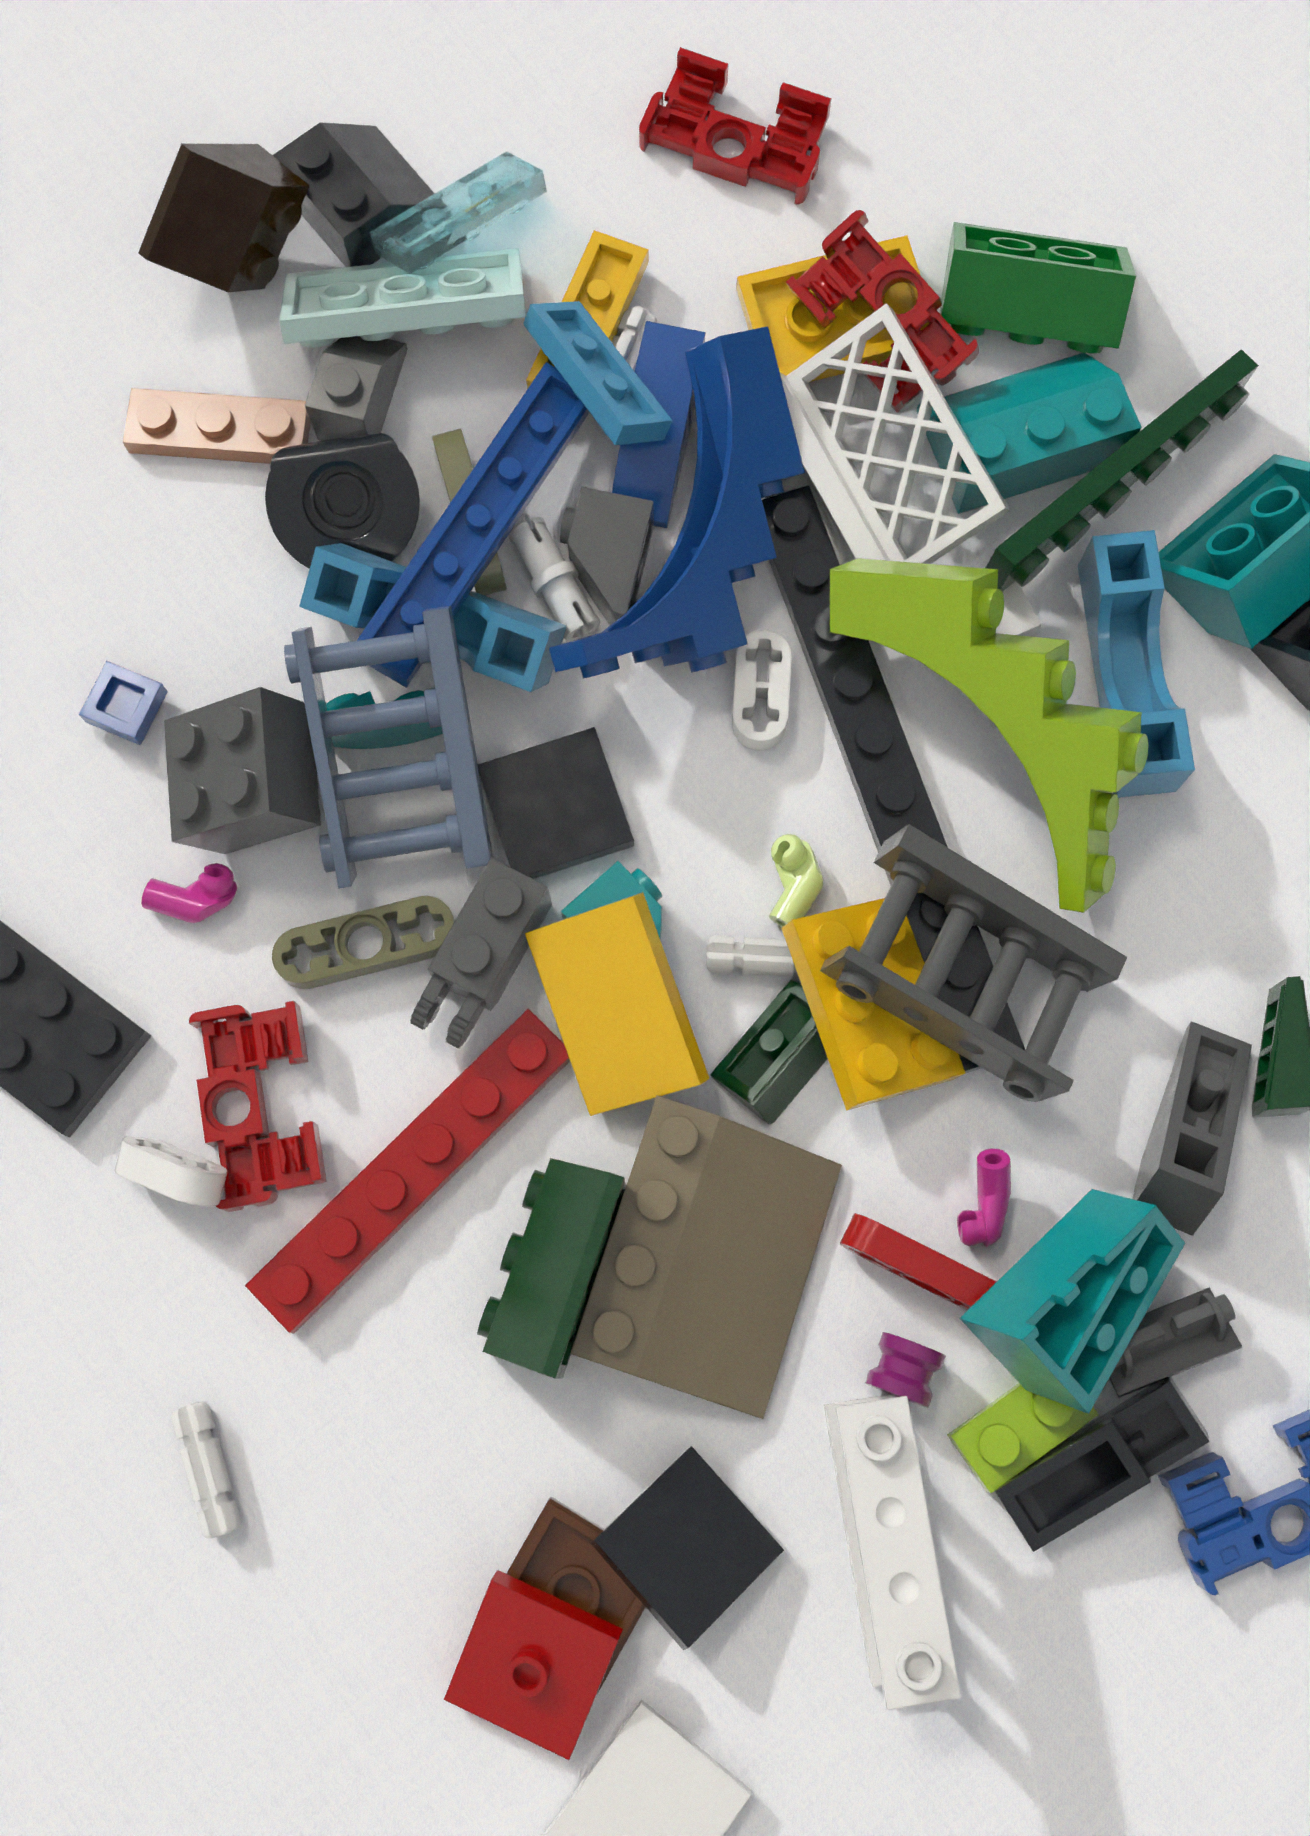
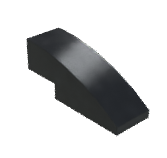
(1102, 1463)

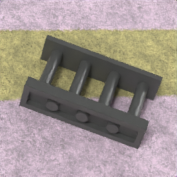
(1023, 932)

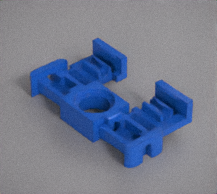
(1224, 1537)

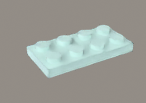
(385, 299)

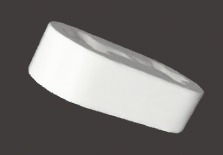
(775, 690)
(171, 1171)

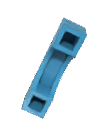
(1122, 613)
(489, 633)

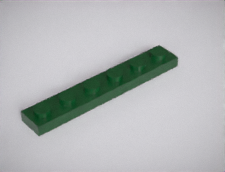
(1108, 484)

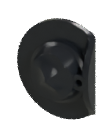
(343, 493)

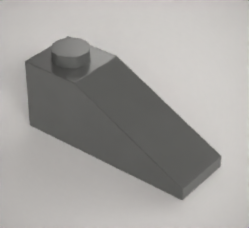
(1194, 1128)

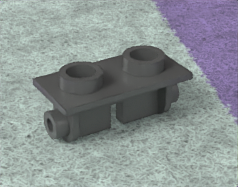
(1176, 1341)

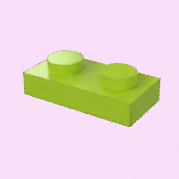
(1014, 1434)

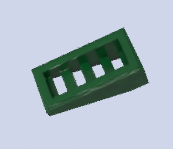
(1284, 1054)

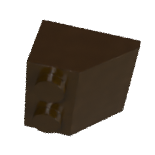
(225, 215)

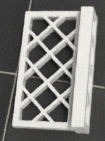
(832, 467)

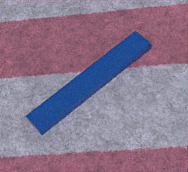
(481, 513)

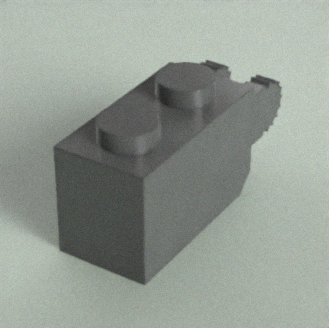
(483, 947)

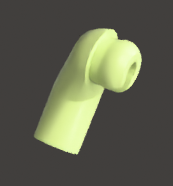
(799, 877)

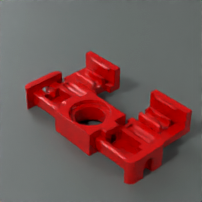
(776, 161)
(863, 262)
(229, 1053)

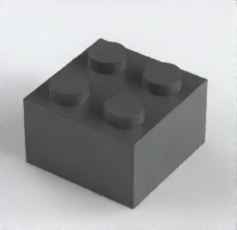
(241, 772)

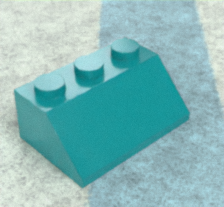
(1038, 426)
(1247, 555)

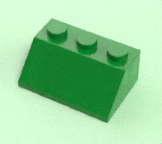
(1037, 287)

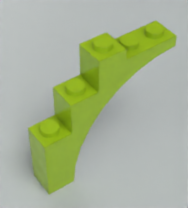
(1021, 684)

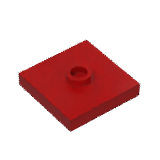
(533, 1664)

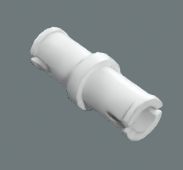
(554, 578)

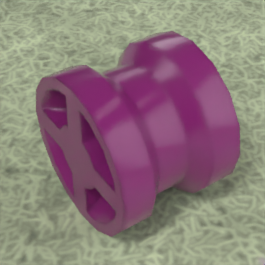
(905, 1369)

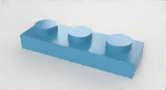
(597, 372)

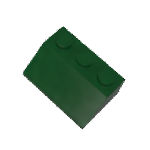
(552, 1266)

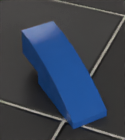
(654, 467)

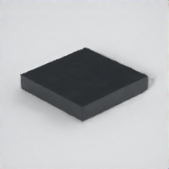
(556, 804)
(687, 1548)

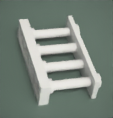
(891, 1551)

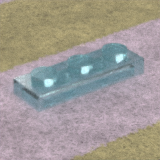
(458, 212)

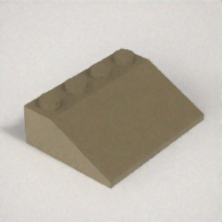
(707, 1258)

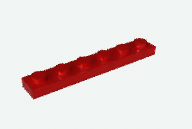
(409, 1172)

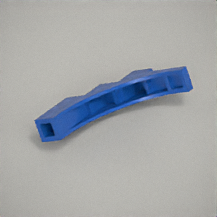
(741, 457)

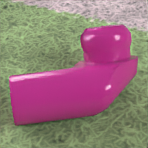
(196, 902)
(993, 1199)

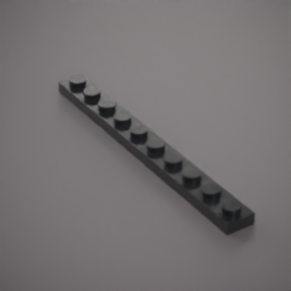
(868, 731)

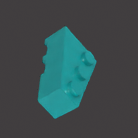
(1077, 1297)

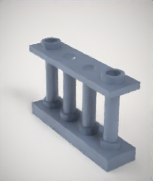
(442, 706)

